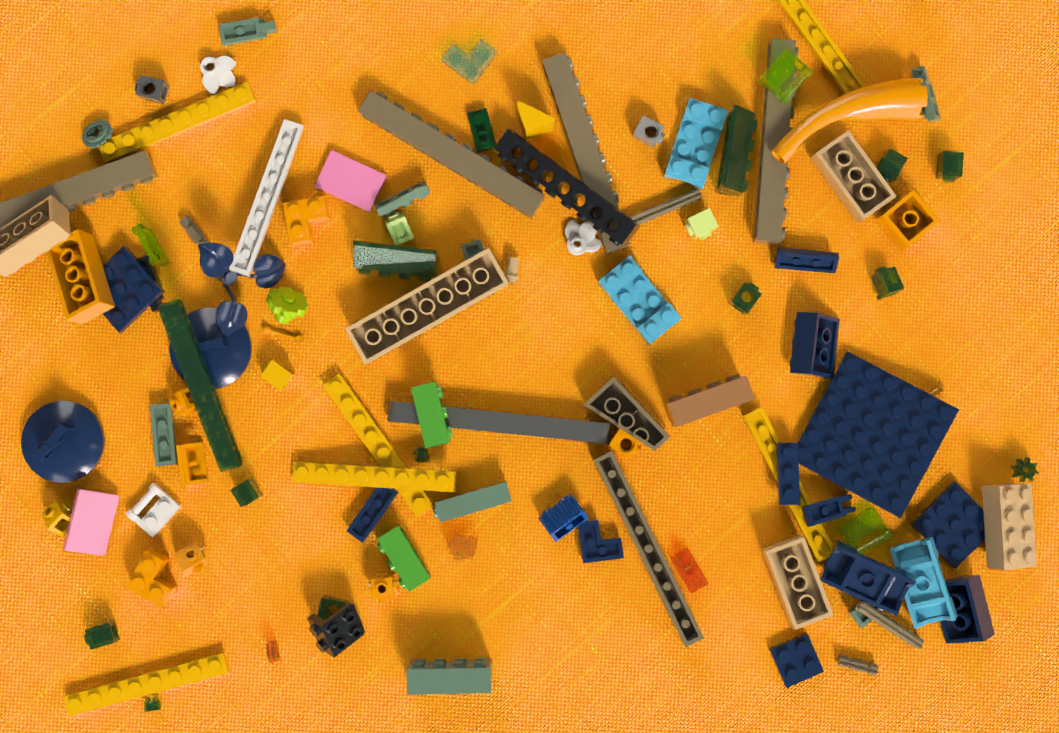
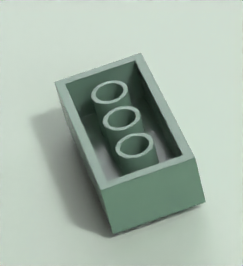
(449, 676)

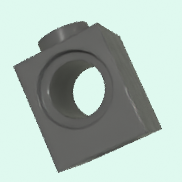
(160, 89)

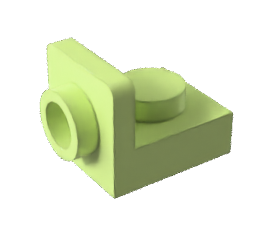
(398, 228)

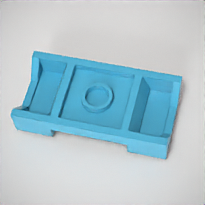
(696, 143)
(639, 300)
(929, 597)

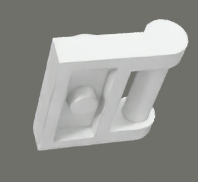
(158, 515)

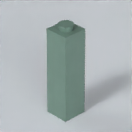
(472, 502)

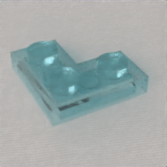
(471, 65)

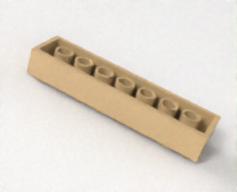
(427, 306)

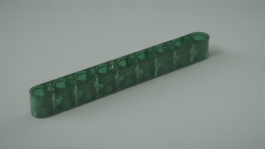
(200, 384)

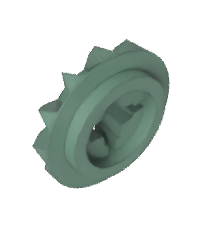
(91, 135)

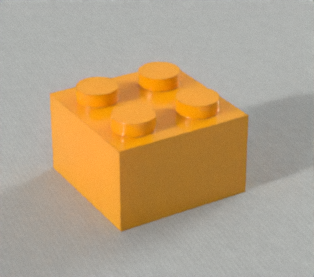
(907, 220)

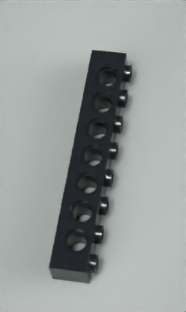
(626, 226)

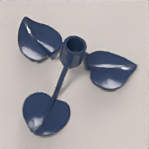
(215, 262)

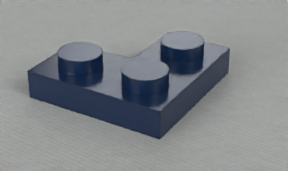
(594, 548)

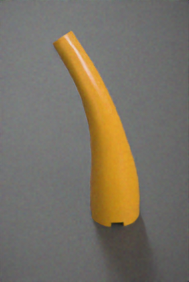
(881, 101)

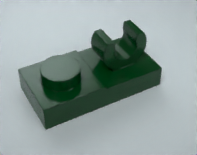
(481, 130)

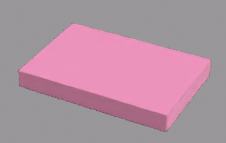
(350, 181)
(91, 522)

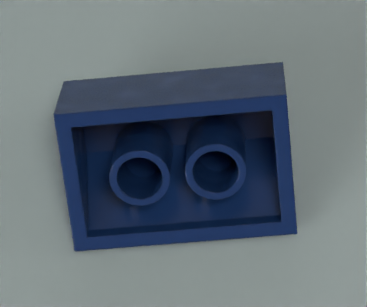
(814, 345)
(972, 611)

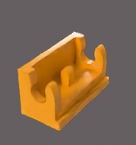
(192, 463)

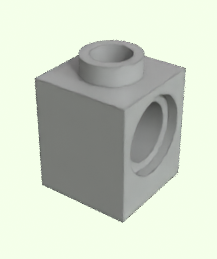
(647, 123)

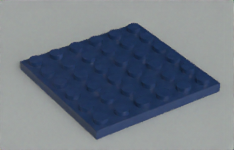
(874, 434)

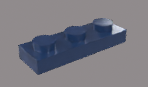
(806, 260)
(788, 473)
(372, 513)

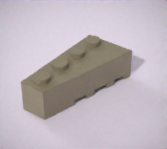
(627, 413)

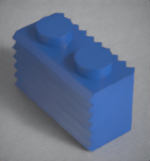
(563, 517)

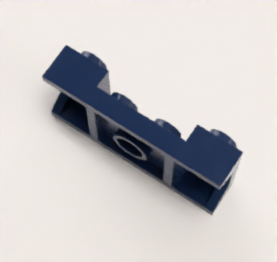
(866, 578)

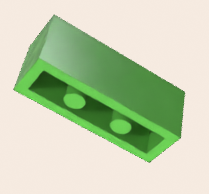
(432, 414)
(403, 558)

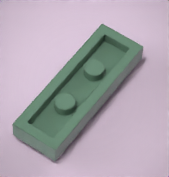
(163, 434)

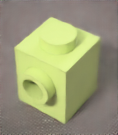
(701, 224)

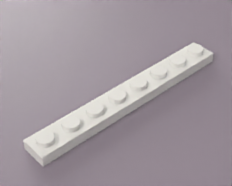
(266, 198)

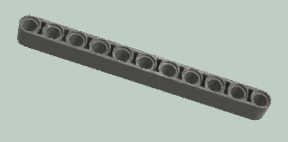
(509, 423)

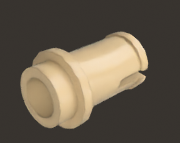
(512, 269)

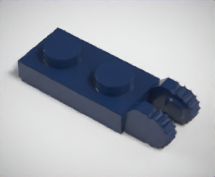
(826, 510)

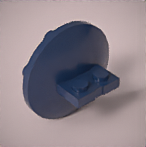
(224, 355)
(62, 441)

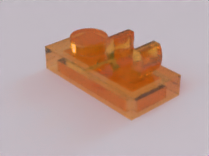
(689, 570)

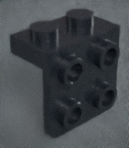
(336, 631)

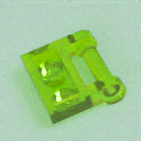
(780, 71)
(151, 245)
(861, 527)

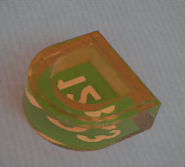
(272, 651)

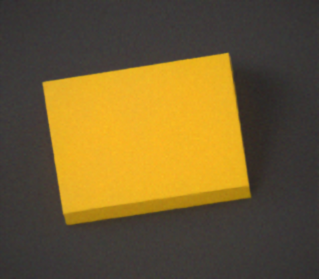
(534, 121)

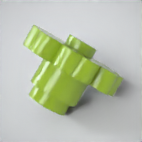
(286, 304)

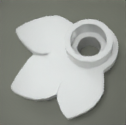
(219, 75)
(582, 234)

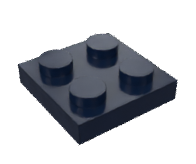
(796, 660)

